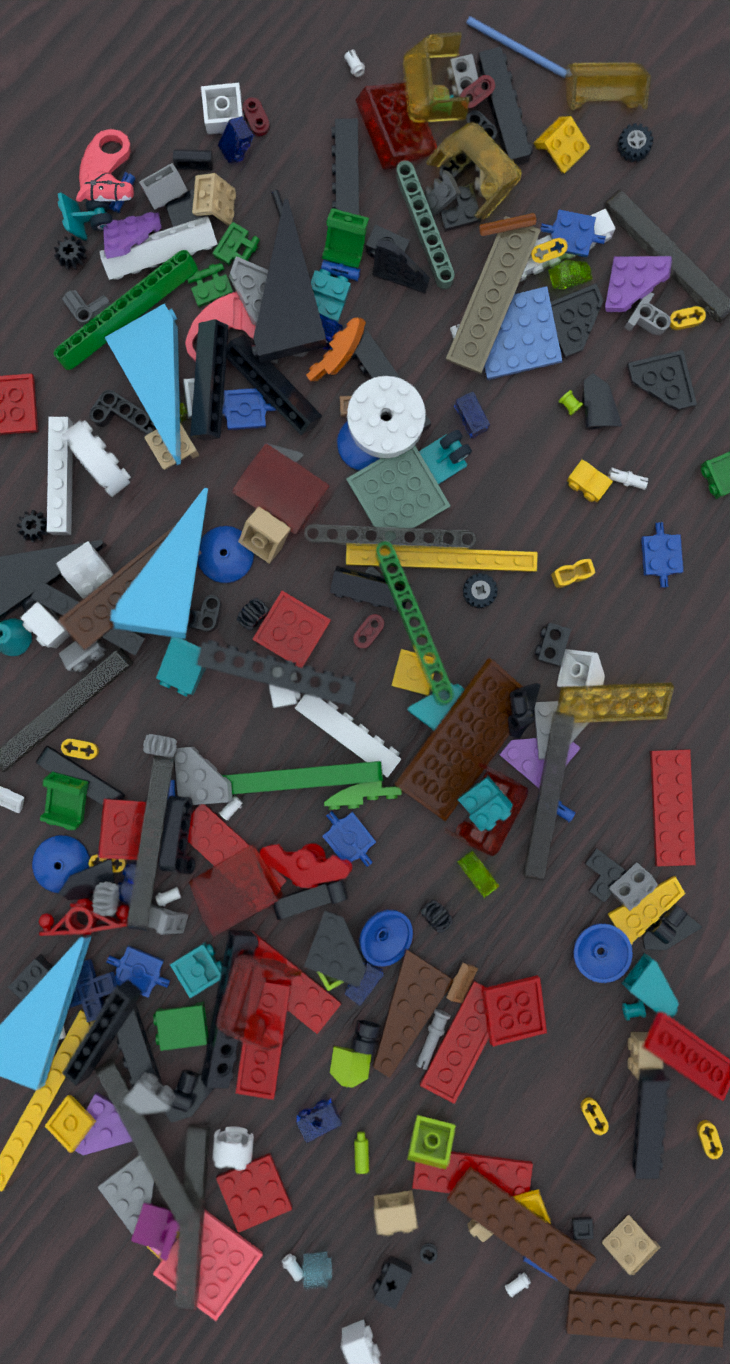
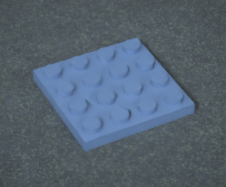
(526, 336)

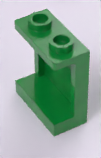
(345, 238)
(718, 475)
(64, 801)
(181, 1027)

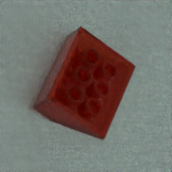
(390, 127)
(281, 488)
(234, 890)

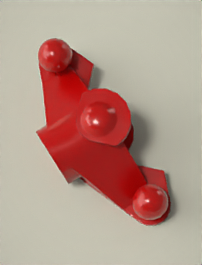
(306, 866)
(74, 927)

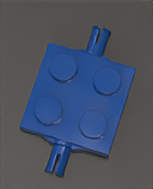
(576, 230)
(245, 409)
(662, 554)
(349, 838)
(140, 969)

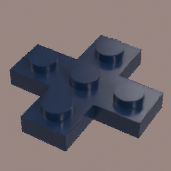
(91, 990)

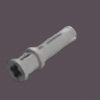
(435, 1030)

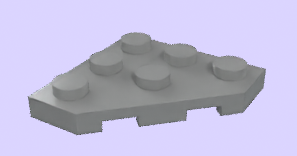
(249, 284)
(543, 717)
(200, 778)
(128, 1190)

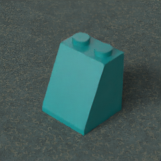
(180, 667)
(432, 713)
(651, 987)

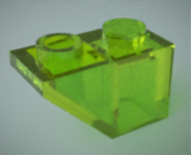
(570, 273)
(478, 874)

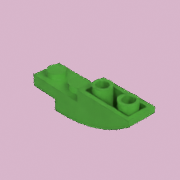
(354, 794)

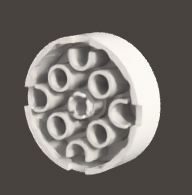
(383, 397)
(95, 458)

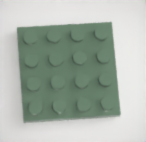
(398, 492)

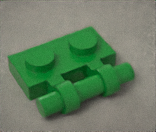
(232, 242)
(211, 290)

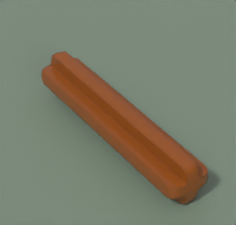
(507, 224)

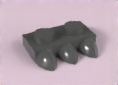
(442, 194)

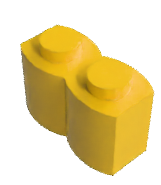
(589, 481)
(569, 573)

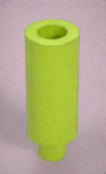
(361, 1153)

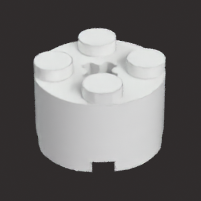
(233, 1148)

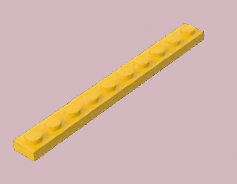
(446, 558)
(41, 1100)

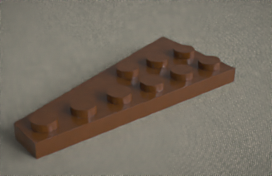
(412, 1003)

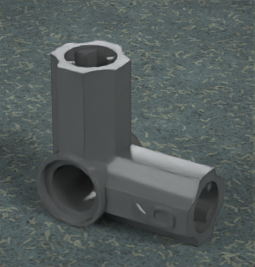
(80, 309)

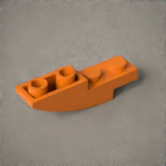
(343, 345)

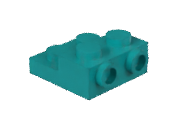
(330, 293)
(486, 804)
(197, 969)

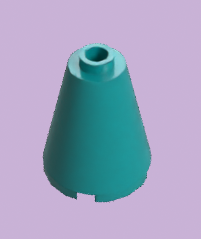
(14, 637)

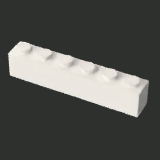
(603, 226)
(161, 247)
(59, 478)
(347, 733)

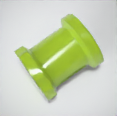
(570, 402)

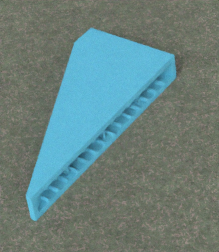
(151, 362)
(163, 590)
(35, 1025)

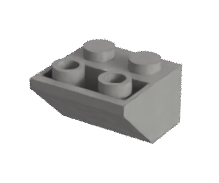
(163, 186)
(77, 659)
(149, 1095)

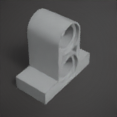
(649, 322)
(167, 921)

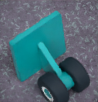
(74, 219)
(446, 456)

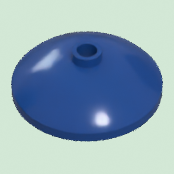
(350, 452)
(224, 568)
(62, 849)
(391, 943)
(615, 956)

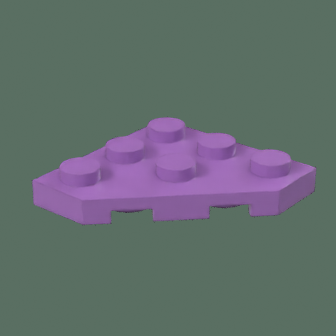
(125, 233)
(635, 279)
(524, 758)
(106, 1131)

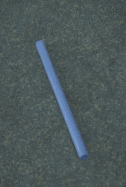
(516, 47)

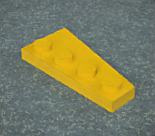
(648, 911)

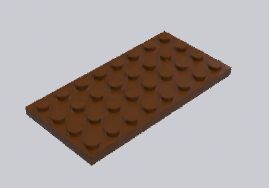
(462, 740)

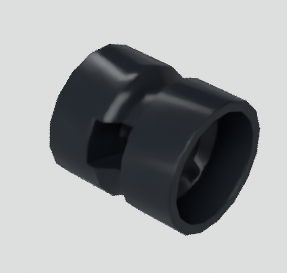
(366, 1035)

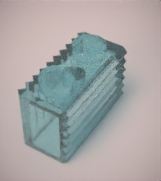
(316, 1270)

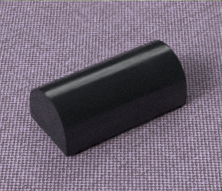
(193, 159)

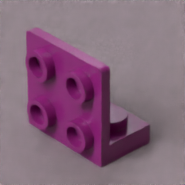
(155, 1229)

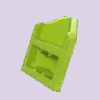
(349, 1066)

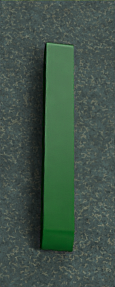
(125, 309)
(414, 613)
(306, 777)

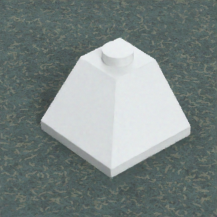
(580, 669)

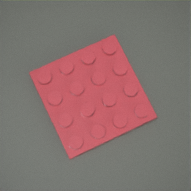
(224, 1265)

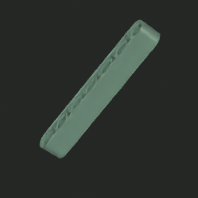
(424, 216)

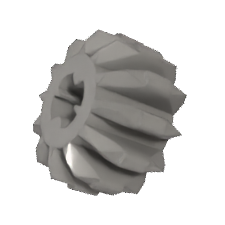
(159, 745)
(106, 899)

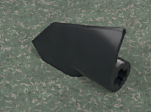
(181, 209)
(599, 404)
(522, 709)
(84, 883)
(670, 929)
(188, 1096)

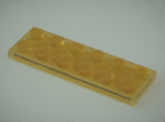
(616, 702)

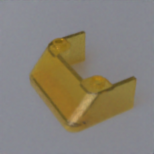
(607, 83)
(425, 100)
(488, 156)

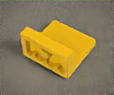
(563, 143)

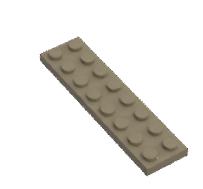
(492, 298)

